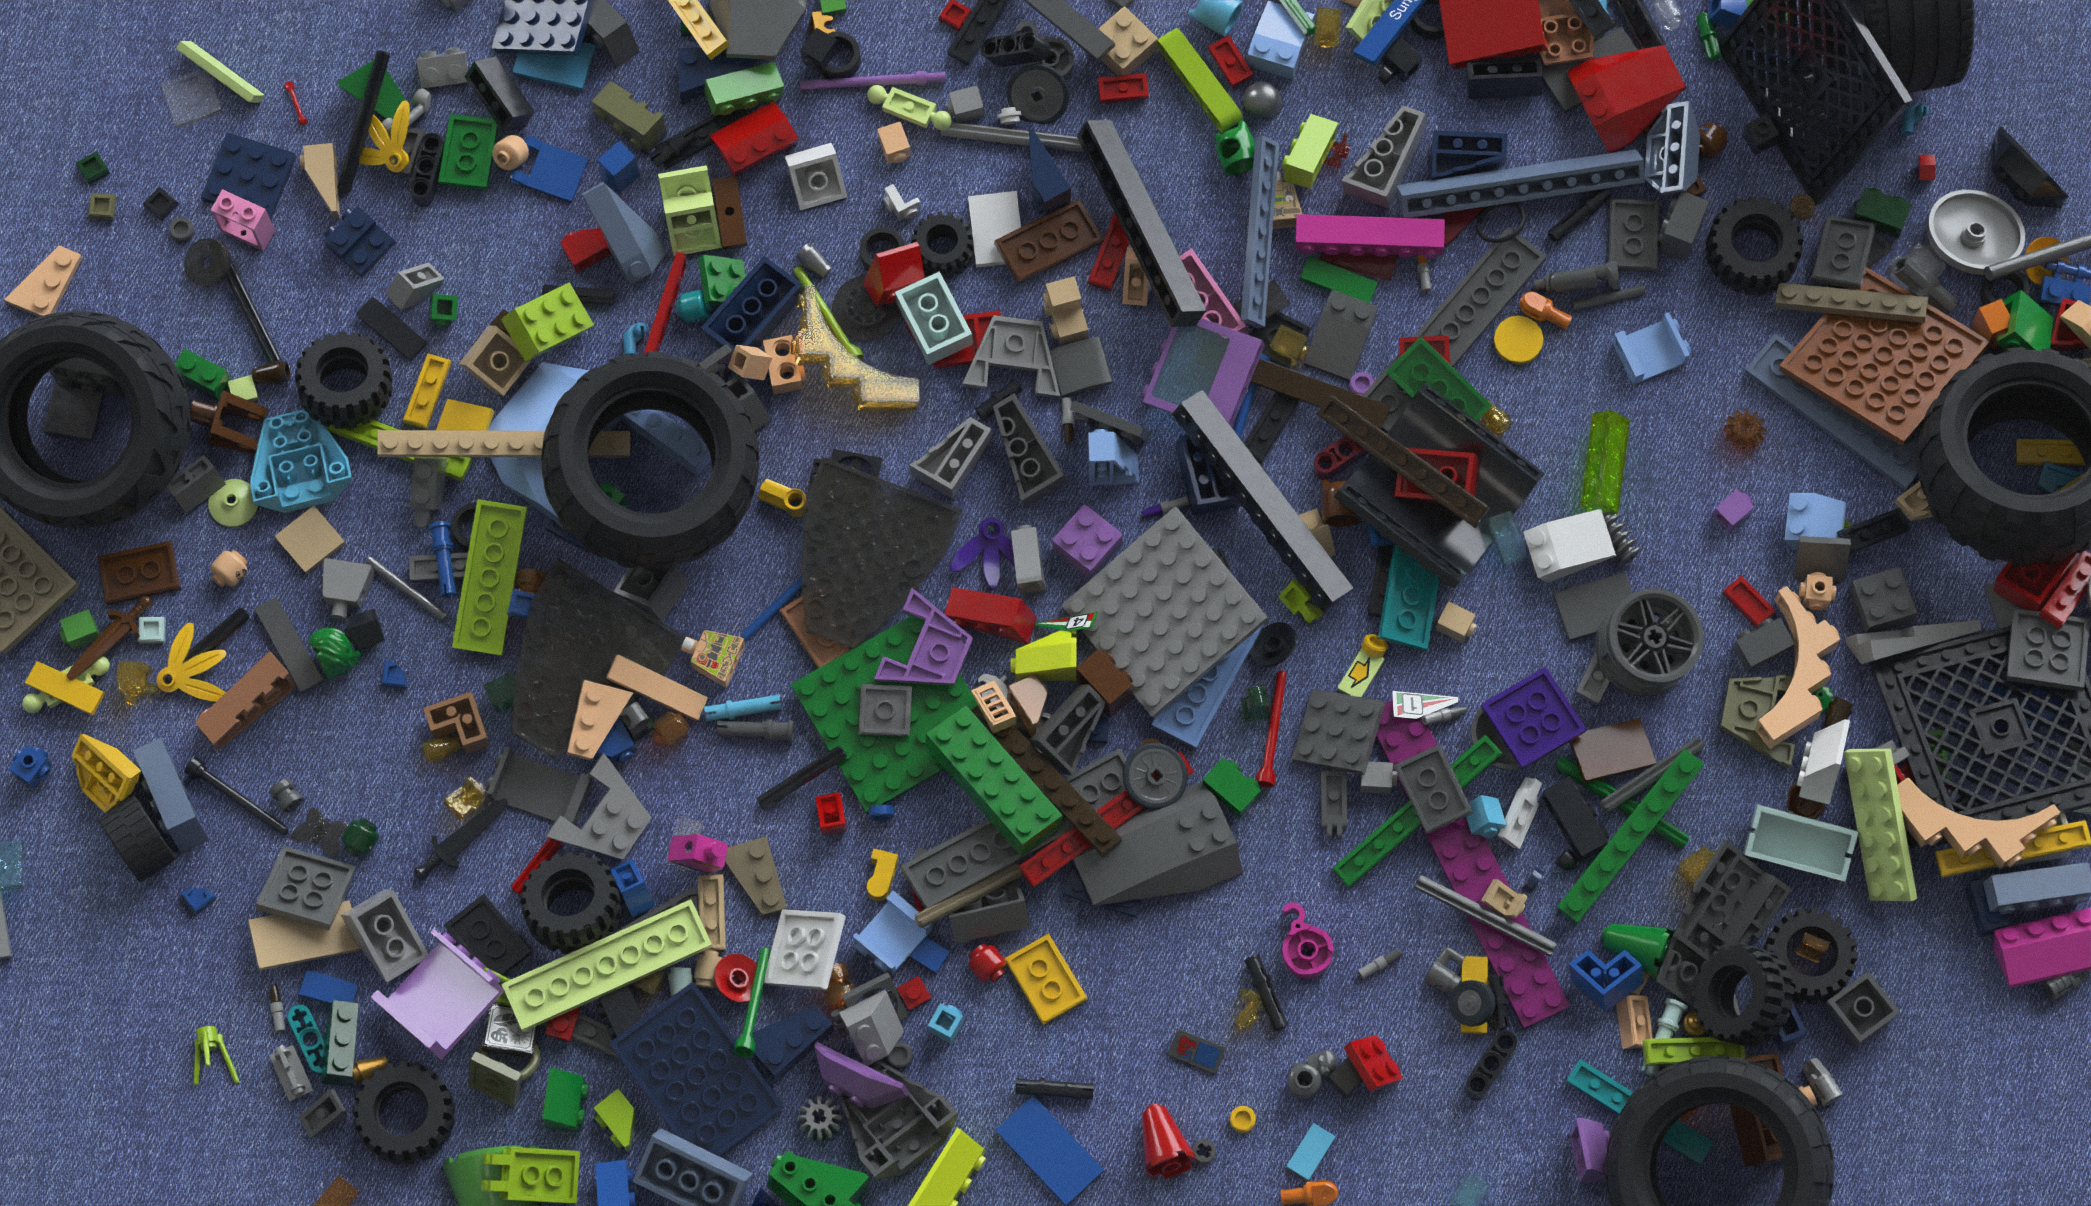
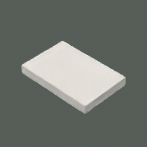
(990, 219)

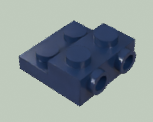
(358, 241)

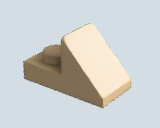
(1319, 530)

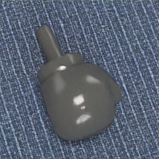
(1324, 1062)

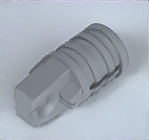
(1822, 1082)

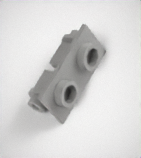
(291, 1072)

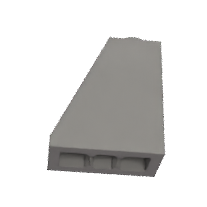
(1028, 559)

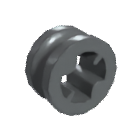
(1205, 1143)

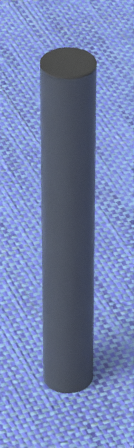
(1608, 297)

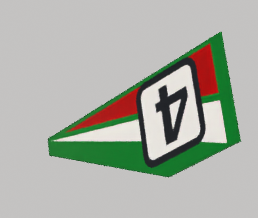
(1070, 623)

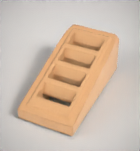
(1001, 722)

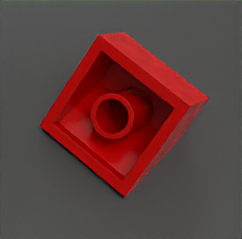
(892, 272)

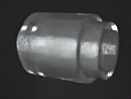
(1668, 14)

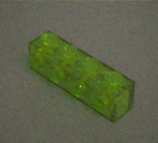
(1605, 462)

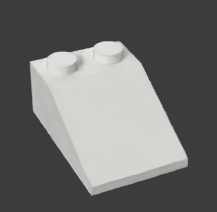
(1569, 545)

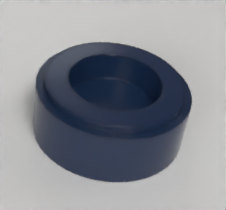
(1532, 880)

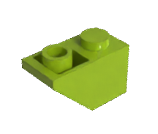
(619, 1117)

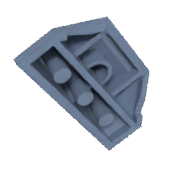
(1673, 149)

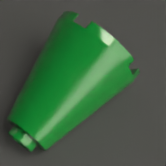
(1641, 942)

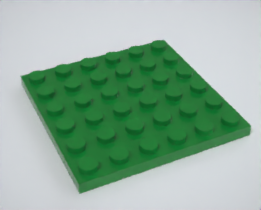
(878, 765)

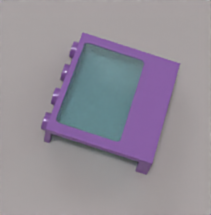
(1207, 360)

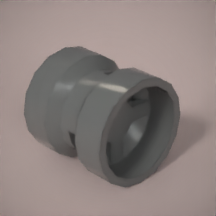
(286, 795)

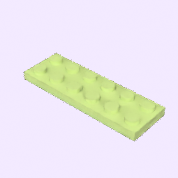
(1880, 824)

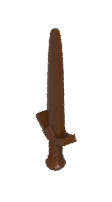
(119, 628)

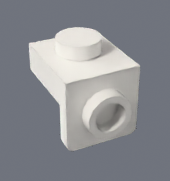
(902, 210)

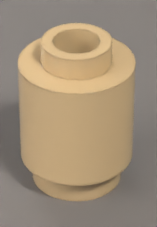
(705, 969)

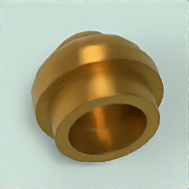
(1692, 1026)

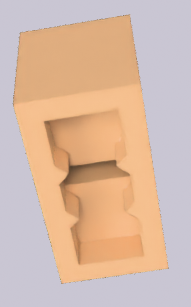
(783, 364)

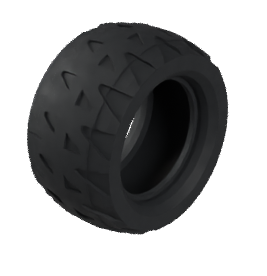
(157, 419)

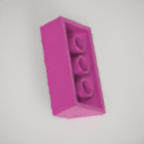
(2044, 948)

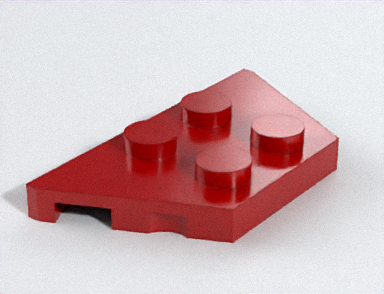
(978, 325)

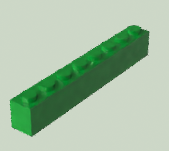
(1630, 837)

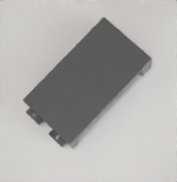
(538, 788)

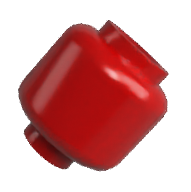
(987, 963)

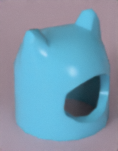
(1217, 14)

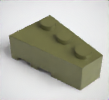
(629, 117)

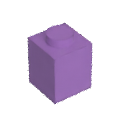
(1733, 510)

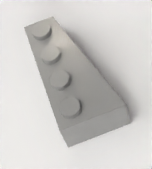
(1387, 160)

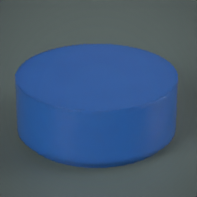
(881, 812)

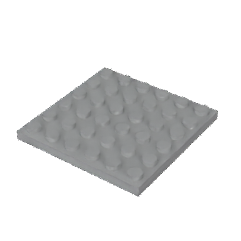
(1166, 611)

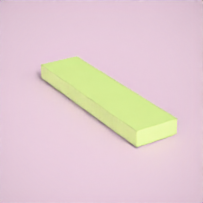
(220, 72)

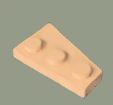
(46, 285)
(594, 717)

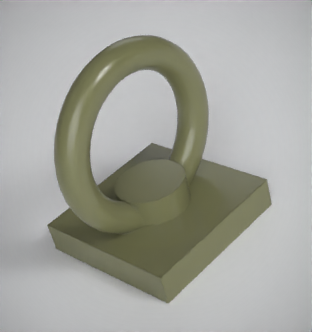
(498, 1079)

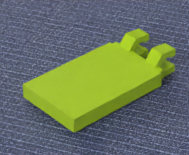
(535, 1174)

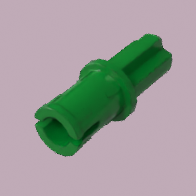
(1708, 37)

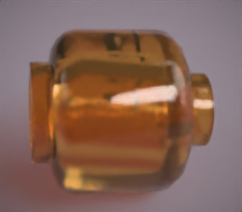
(670, 730)

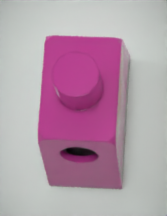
(705, 855)

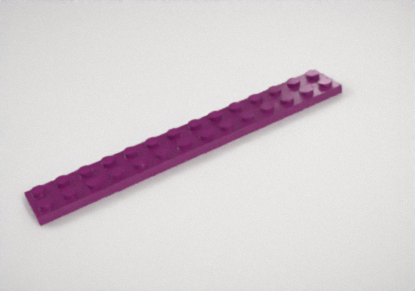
(1470, 870)

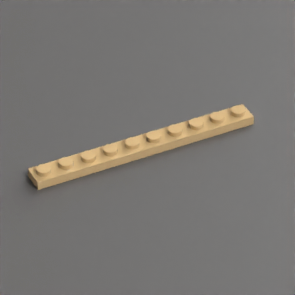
(488, 444)

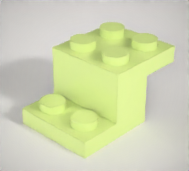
(690, 210)

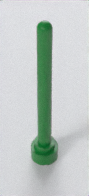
(745, 1044)

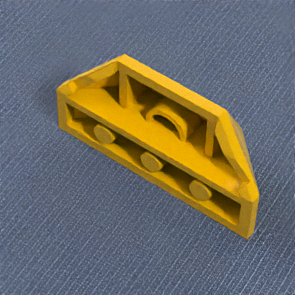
(104, 772)

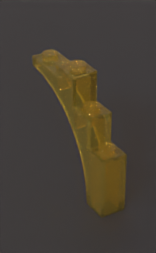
(871, 387)

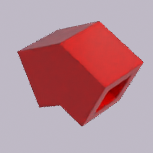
(1926, 167)

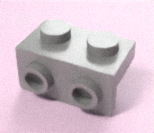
(442, 68)

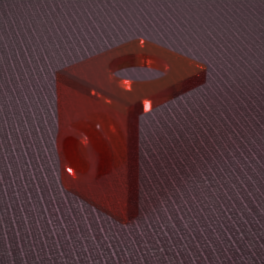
(1341, 152)

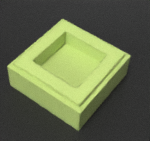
(244, 388)

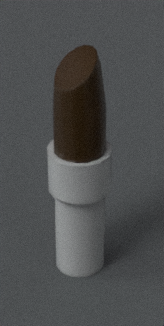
(1067, 420)
(277, 1008)

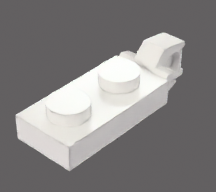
(1521, 813)

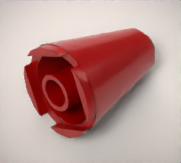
(1164, 1144)

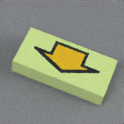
(1360, 674)

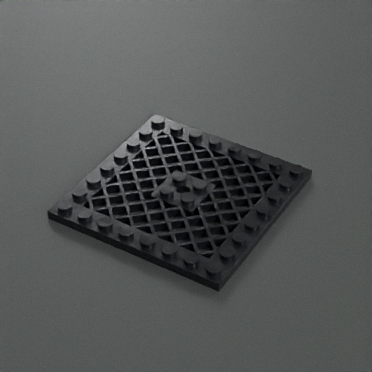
(1888, 98)
(1890, 679)

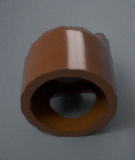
(1332, 508)

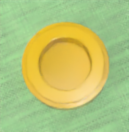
(1374, 646)
(1242, 1119)

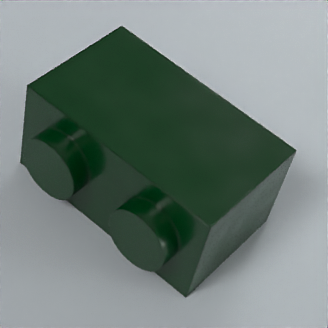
(1885, 211)

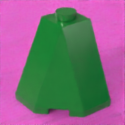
(389, 94)

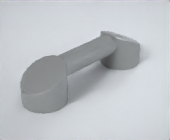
(421, 100)

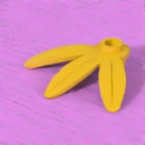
(389, 147)
(182, 672)

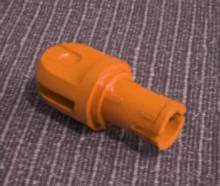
(1542, 309)
(1313, 1194)

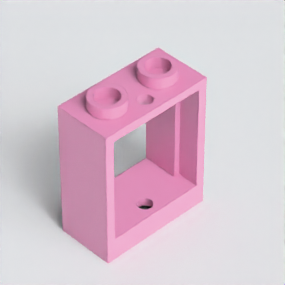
(239, 215)

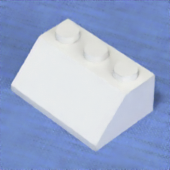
(1822, 762)

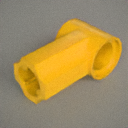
(781, 497)

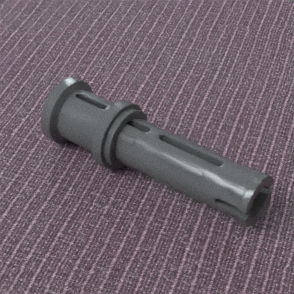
(769, 730)

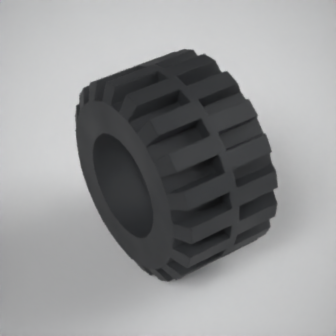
(948, 227)

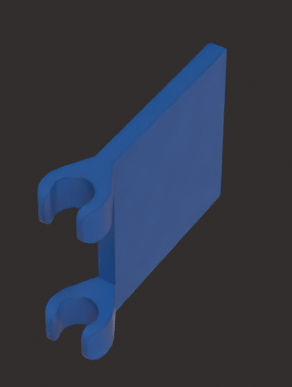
(554, 171)

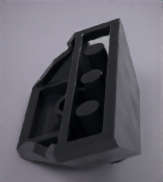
(2023, 174)

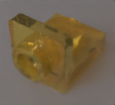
(1290, 344)

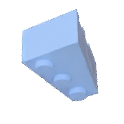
(1111, 460)

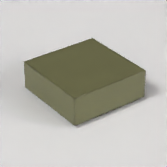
(102, 206)

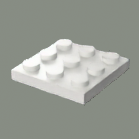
(804, 949)

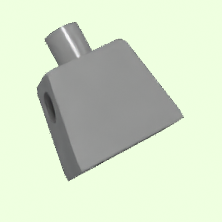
(345, 585)

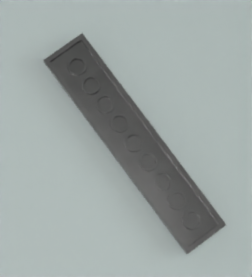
(1467, 311)
(984, 850)

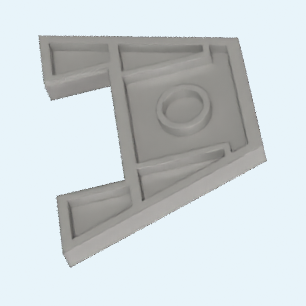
(1014, 345)
(613, 823)

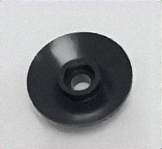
(1274, 644)

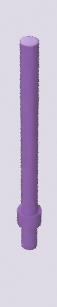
(920, 78)

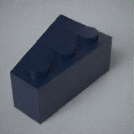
(697, 67)

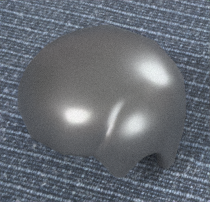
(1262, 100)

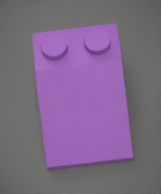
(1589, 1149)

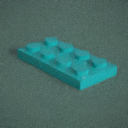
(1408, 602)

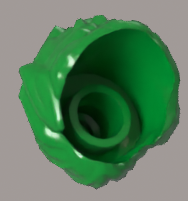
(333, 651)

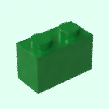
(202, 374)
(1232, 787)

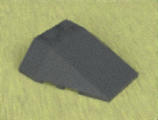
(756, 26)
(900, 1132)

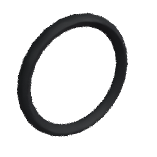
(1508, 237)

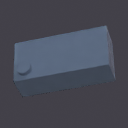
(690, 1173)

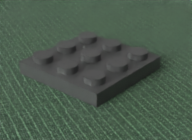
(1111, 423)
(2047, 654)
(1338, 731)
(306, 888)

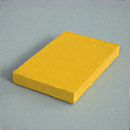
(1045, 979)

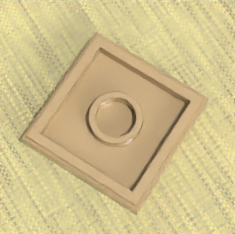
(310, 539)

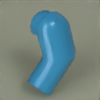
(1911, 116)
(632, 336)

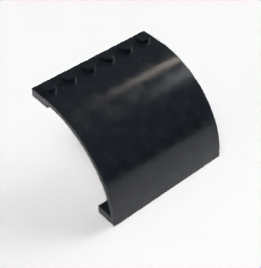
(1427, 529)

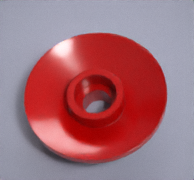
(737, 967)

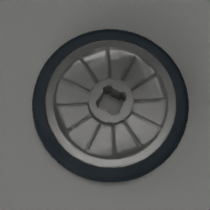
(1051, 87)
(1143, 787)

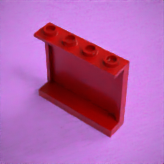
(1491, 30)

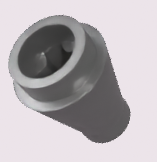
(813, 260)

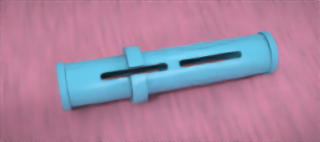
(742, 708)

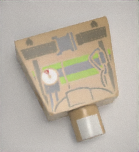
(1286, 204)

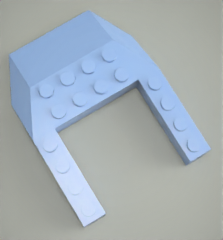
(531, 411)

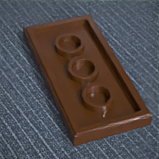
(1048, 241)

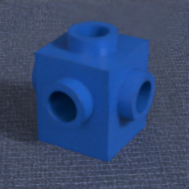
(31, 765)

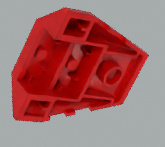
(1626, 92)

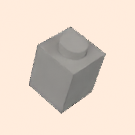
(965, 104)
(1378, 778)

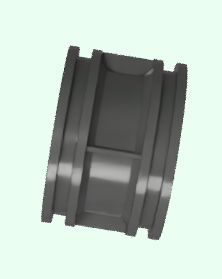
(1623, 667)

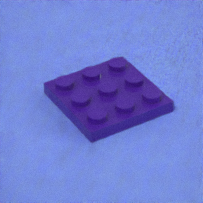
(1533, 718)

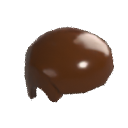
(1803, 806)

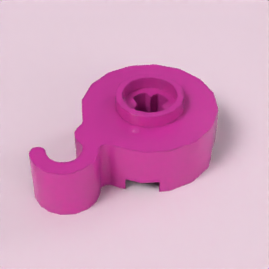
(1301, 936)

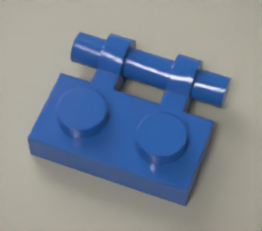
(2054, 288)

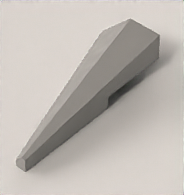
(1878, 645)

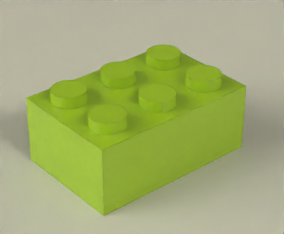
(547, 322)

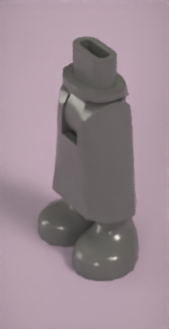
(1580, 279)

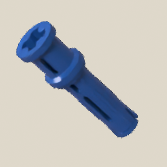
(442, 548)

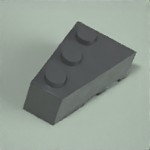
(611, 33)
(1068, 729)

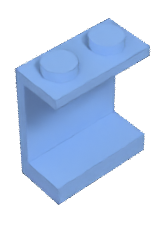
(1652, 350)
(891, 934)

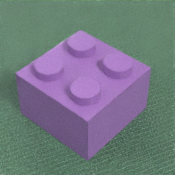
(1087, 541)

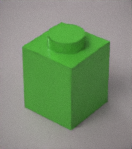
(79, 629)

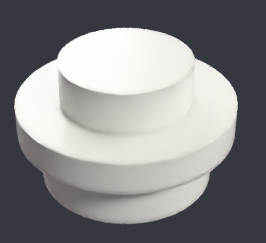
(1009, 116)

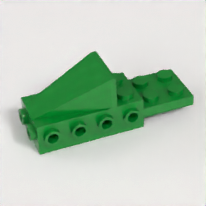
(815, 1183)

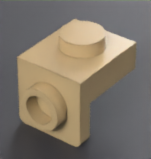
(1504, 900)

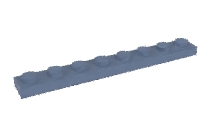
(1260, 232)

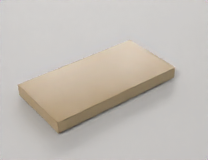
(288, 942)

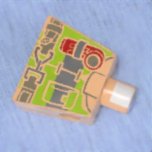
(715, 655)

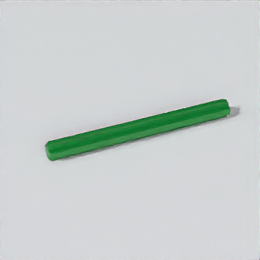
(1603, 790)

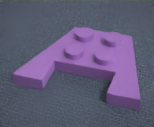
(937, 652)

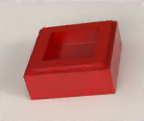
(955, 15)

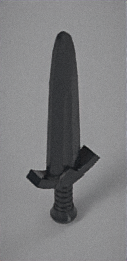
(461, 838)

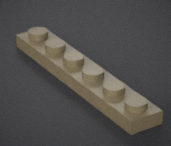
(1851, 302)

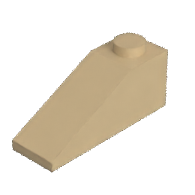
(321, 168)

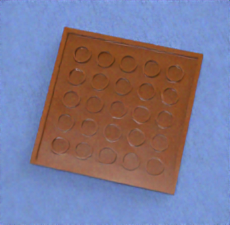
(1883, 367)

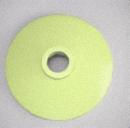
(234, 513)

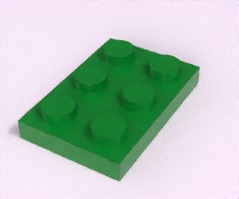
(468, 152)

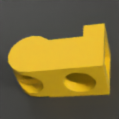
(882, 879)

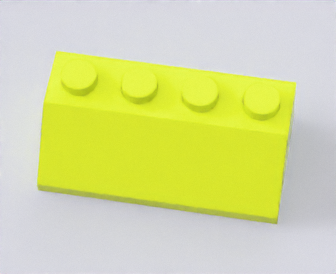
(950, 1172)

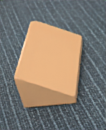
(1634, 1021)

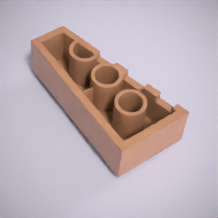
(246, 701)

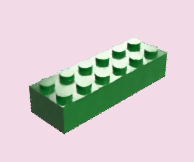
(993, 780)

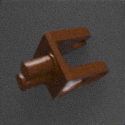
(230, 405)

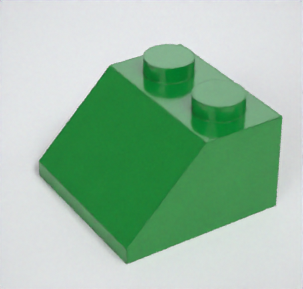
(565, 1100)

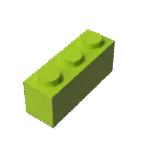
(1309, 151)

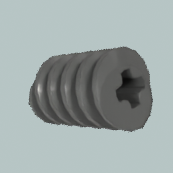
(1622, 546)

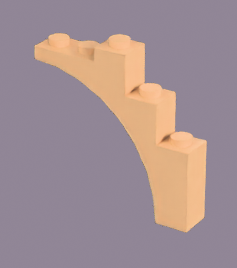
(1812, 642)
(1965, 834)

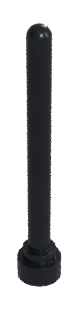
(197, 769)

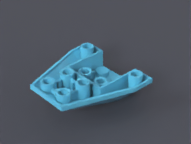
(297, 464)

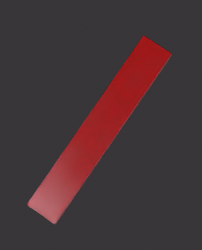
(667, 303)

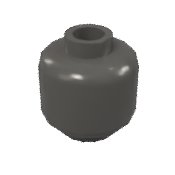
(1304, 1073)

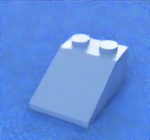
(1277, 42)

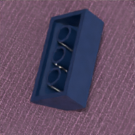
(754, 307)

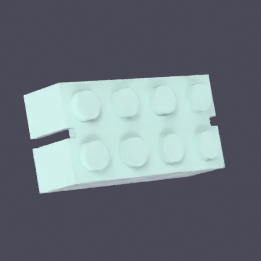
(1800, 842)

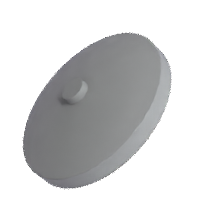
(1974, 230)

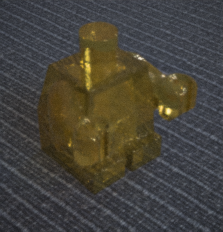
(133, 680)

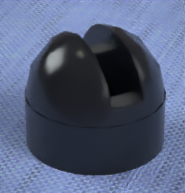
(1567, 860)

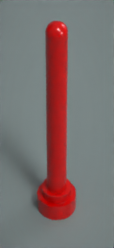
(1266, 776)

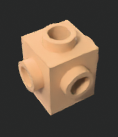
(1811, 596)

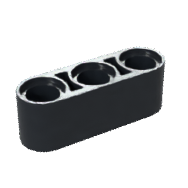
(1015, 49)
(429, 180)
(1493, 1053)

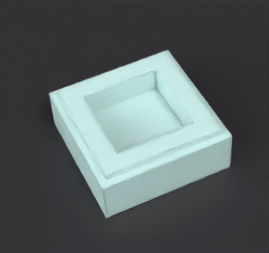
(152, 630)

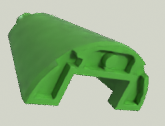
(467, 1174)

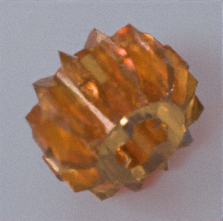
(1748, 421)

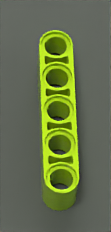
(1199, 80)

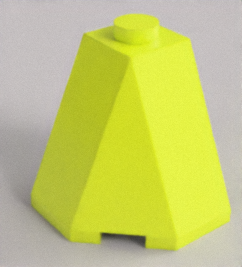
(1048, 658)

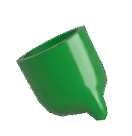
(1235, 150)

